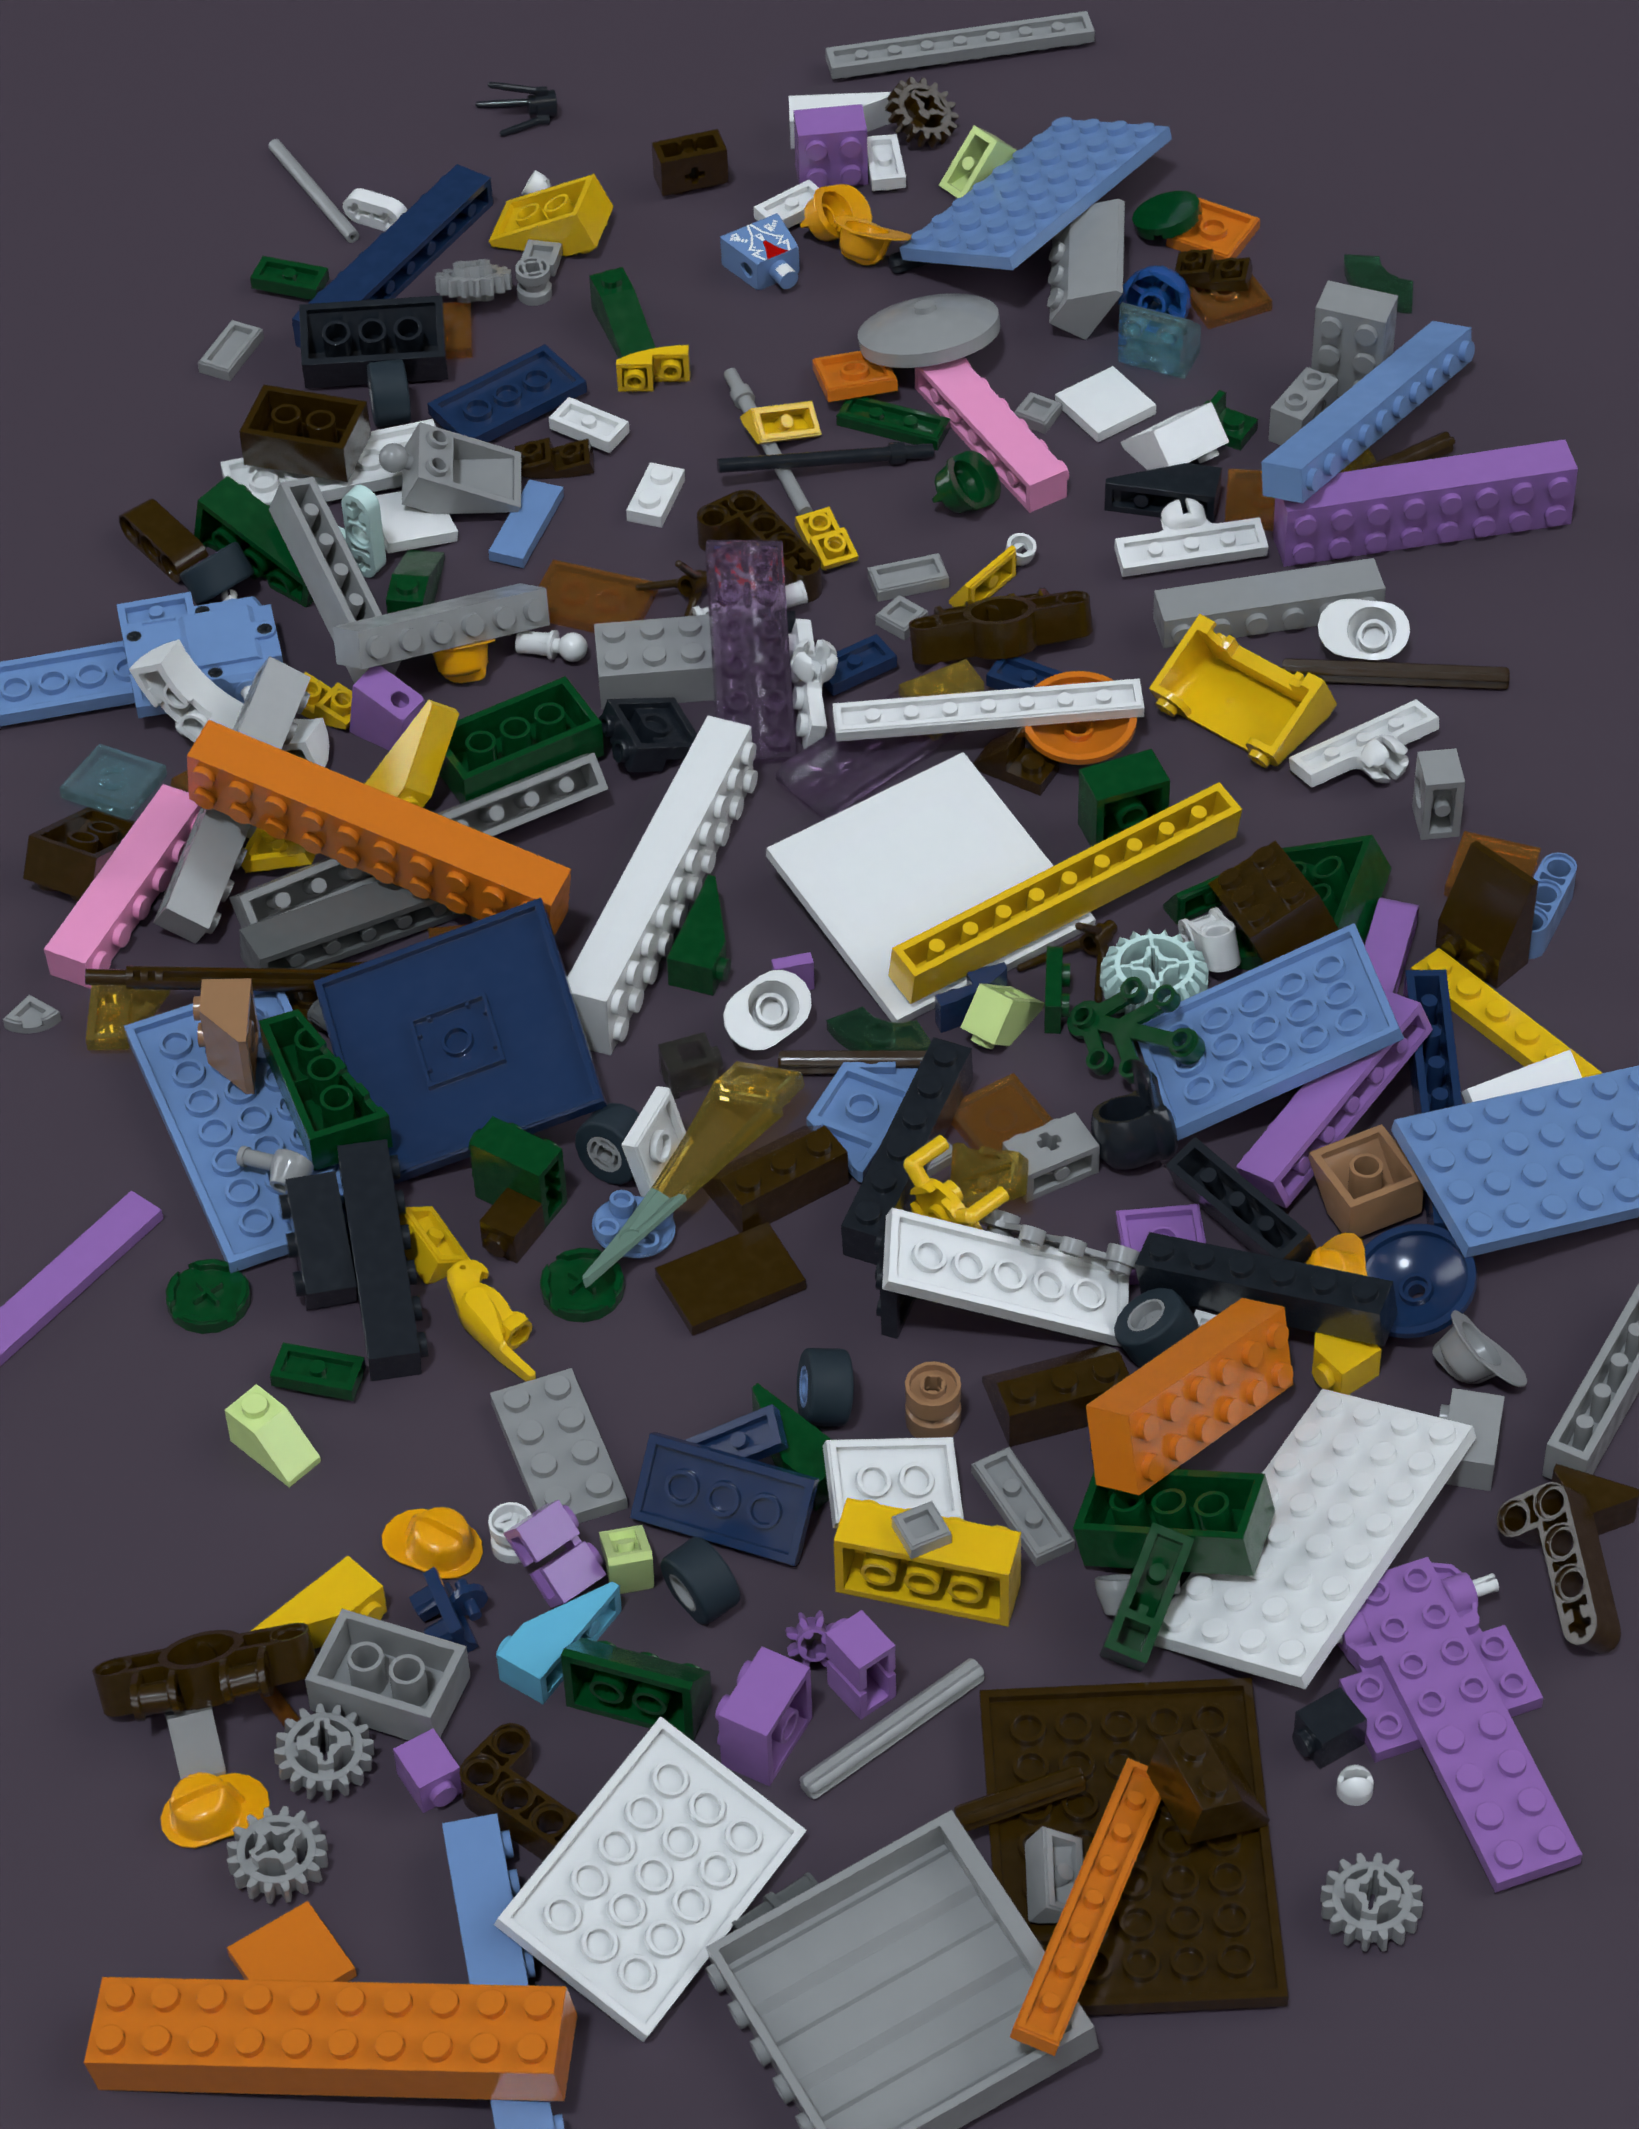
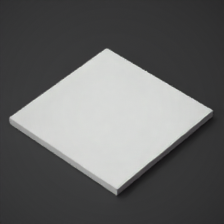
(908, 866)

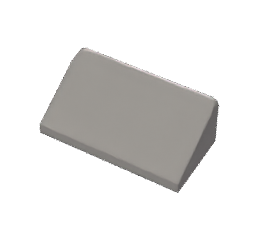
(1051, 1871)

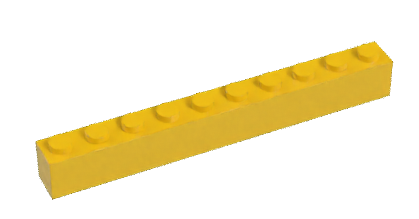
(1064, 892)

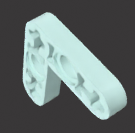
(364, 529)

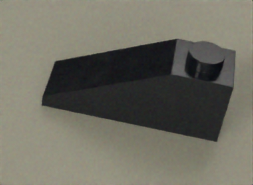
(1152, 490)

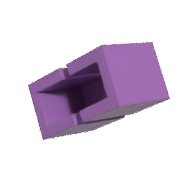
(568, 1571)
(860, 1664)

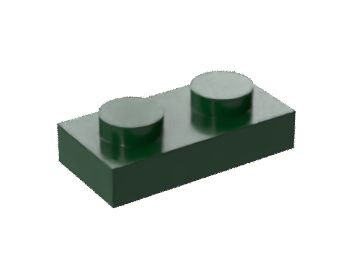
(289, 277)
(1055, 1001)
(318, 1371)

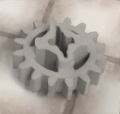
(473, 281)
(301, 1756)
(277, 1854)
(1393, 1911)

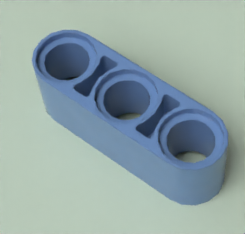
(1554, 893)

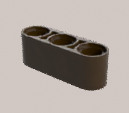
(162, 538)

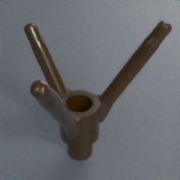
(689, 585)
(1093, 942)

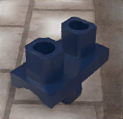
(453, 1605)

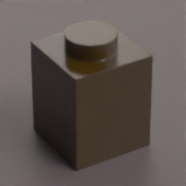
(511, 1225)

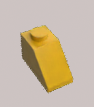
(1344, 1363)

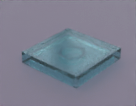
(113, 781)

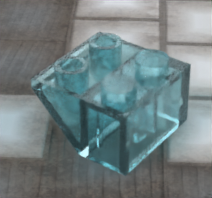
(1157, 340)

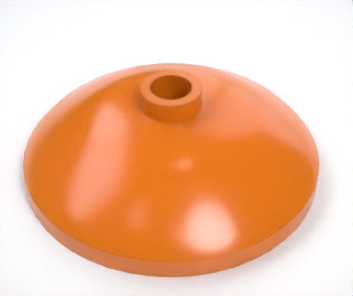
(1080, 741)

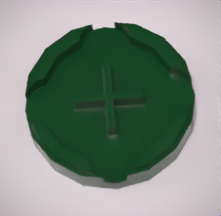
(1167, 215)
(565, 1291)
(207, 1297)

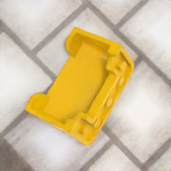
(1240, 695)

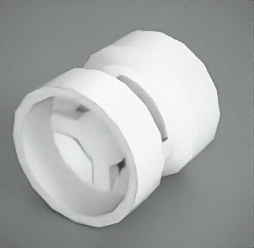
(501, 1520)

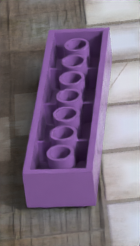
(1429, 503)

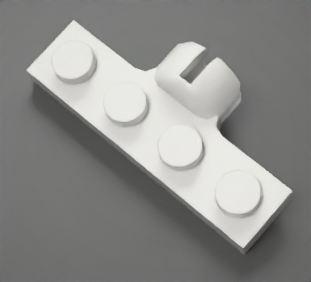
(1189, 542)
(809, 669)
(1371, 747)

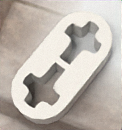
(372, 209)

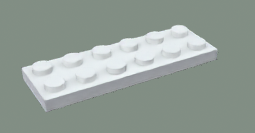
(367, 472)
(1001, 1276)

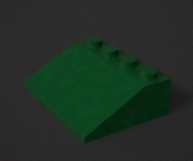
(1346, 876)

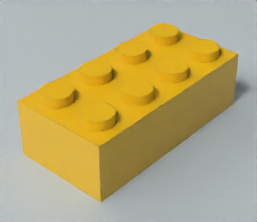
(966, 1579)

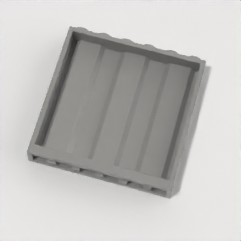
(894, 1990)

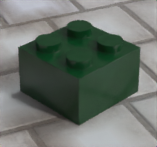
(1120, 794)

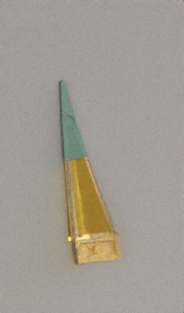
(731, 1117)

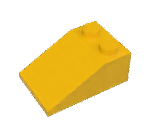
(563, 214)

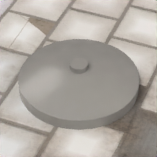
(929, 330)

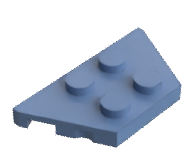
(861, 1108)

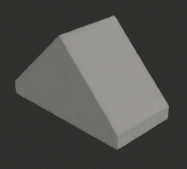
(195, 1742)

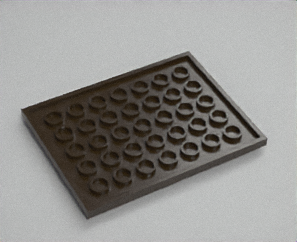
(1193, 1917)

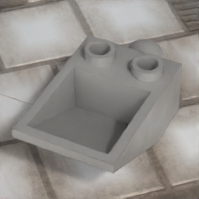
(454, 473)

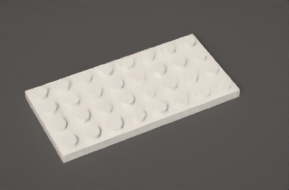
(1344, 1505)

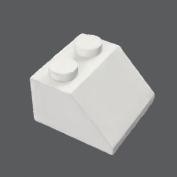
(1179, 439)

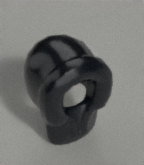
(1135, 1126)

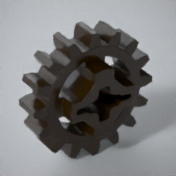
(921, 112)

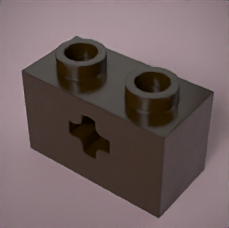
(690, 162)

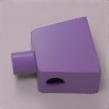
(382, 707)

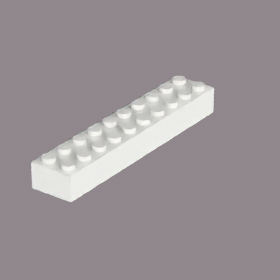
(662, 881)

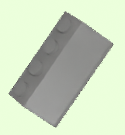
(1087, 268)

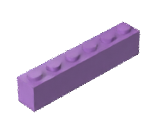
(1328, 1110)

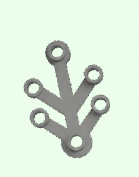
(1118, 1257)

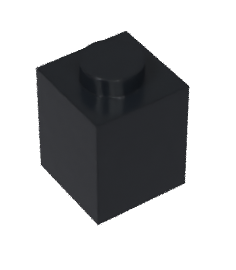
(1329, 1728)

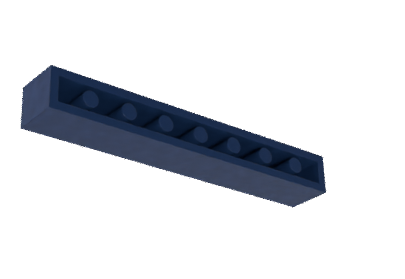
(411, 241)
(1434, 1063)

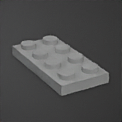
(558, 1446)

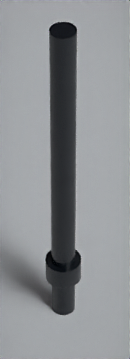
(894, 453)

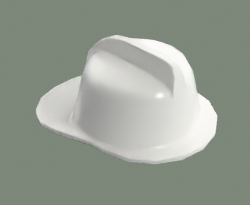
(1363, 629)
(767, 1010)

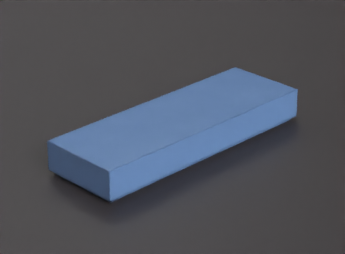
(525, 528)

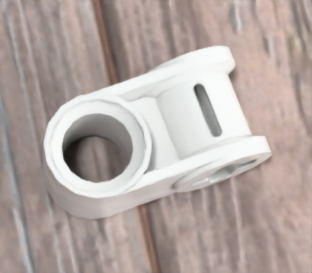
(1215, 938)

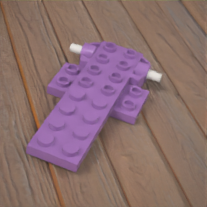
(1452, 1690)

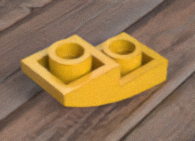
(661, 364)
(825, 538)
(328, 703)

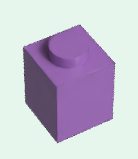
(428, 1771)

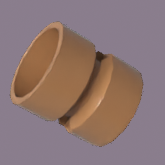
(933, 1400)

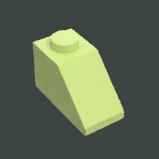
(975, 161)
(999, 1014)
(270, 1436)

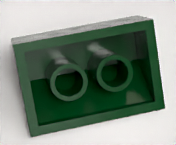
(634, 1686)

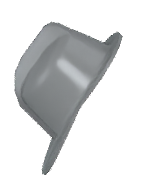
(1473, 1356)

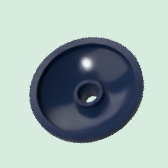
(1426, 1262)

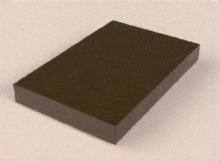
(730, 1278)

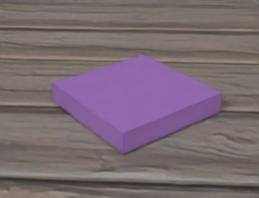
(1174, 1221)

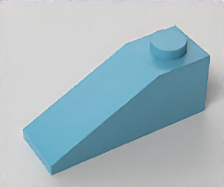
(533, 1654)

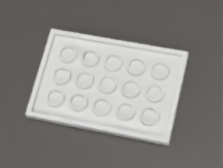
(650, 1878)

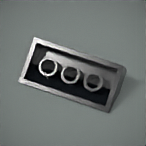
(349, 335)

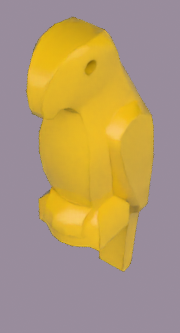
(488, 1316)

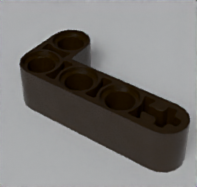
(748, 517)
(1585, 1616)
(509, 1788)

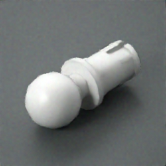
(570, 646)

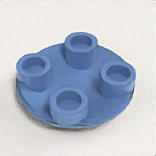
(616, 1212)

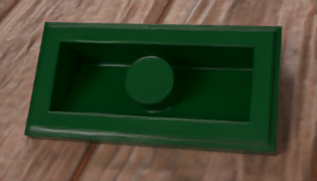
(1191, 902)

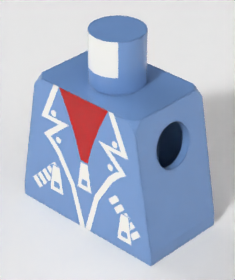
(762, 254)

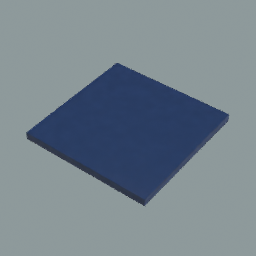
(464, 1035)

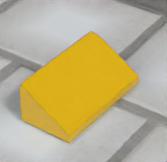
(782, 422)
(988, 579)
(432, 1243)

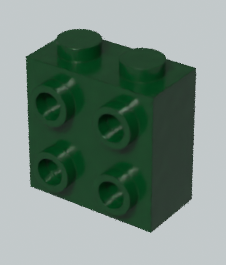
(515, 1159)

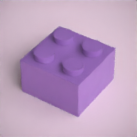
(831, 145)
(764, 1715)

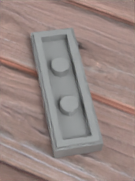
(1023, 1506)

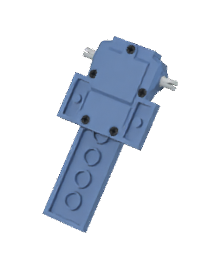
(222, 638)

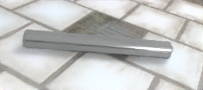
(891, 1728)

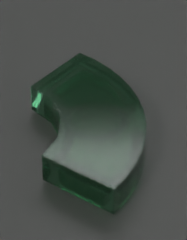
(1368, 273)
(865, 1032)

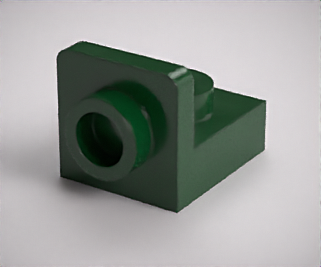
(1237, 426)

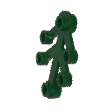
(1092, 1019)

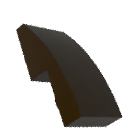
(1203, 271)
(544, 461)

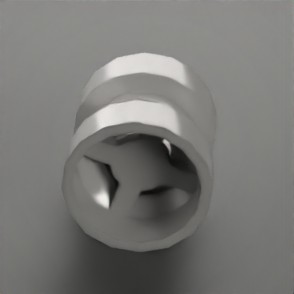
(533, 279)

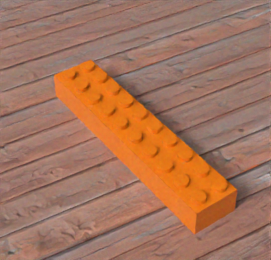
(369, 828)
(332, 2038)

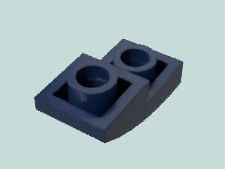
(954, 1003)

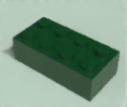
(520, 739)
(1218, 1509)

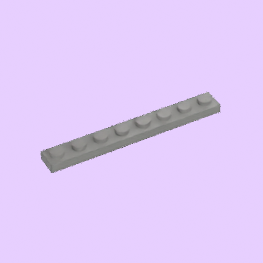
(959, 45)

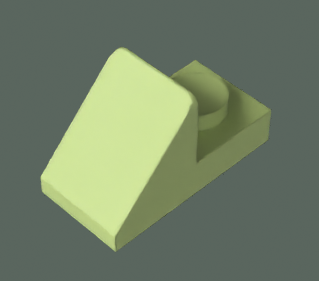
(628, 1558)

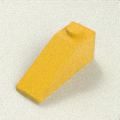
(417, 756)
(321, 1602)

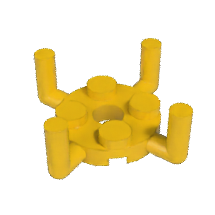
(944, 1199)

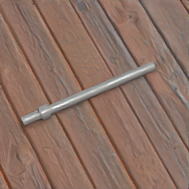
(744, 399)

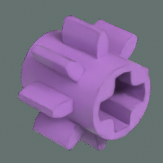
(805, 1630)

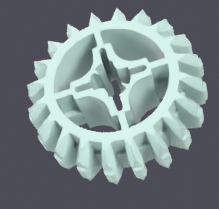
(1156, 962)

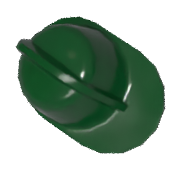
(967, 483)

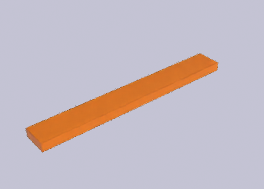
(1088, 1911)

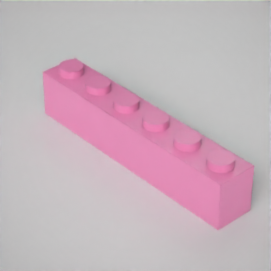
(995, 432)
(123, 888)

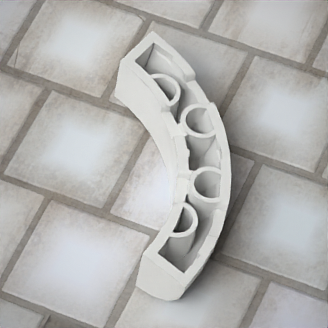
(191, 699)

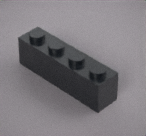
(1238, 1204)

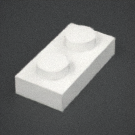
(885, 163)
(788, 204)
(587, 422)
(655, 495)

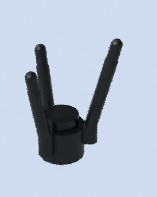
(541, 104)

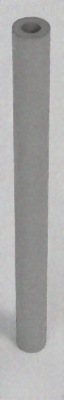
(313, 191)

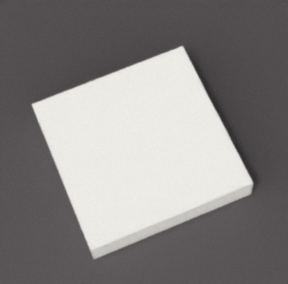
(1105, 404)
(412, 528)
(653, 1138)

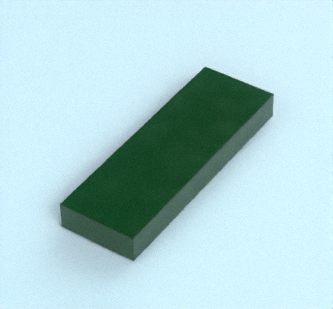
(893, 421)

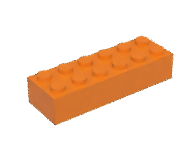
(1189, 1396)

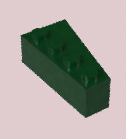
(235, 515)
(319, 1090)

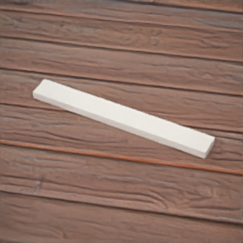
(988, 710)

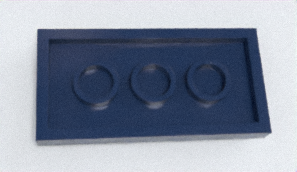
(508, 396)
(724, 1498)

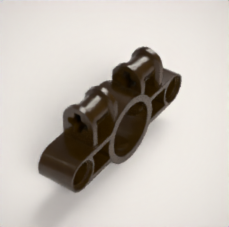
(1000, 626)
(204, 1671)

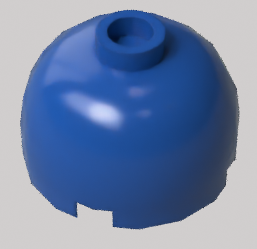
(1158, 290)

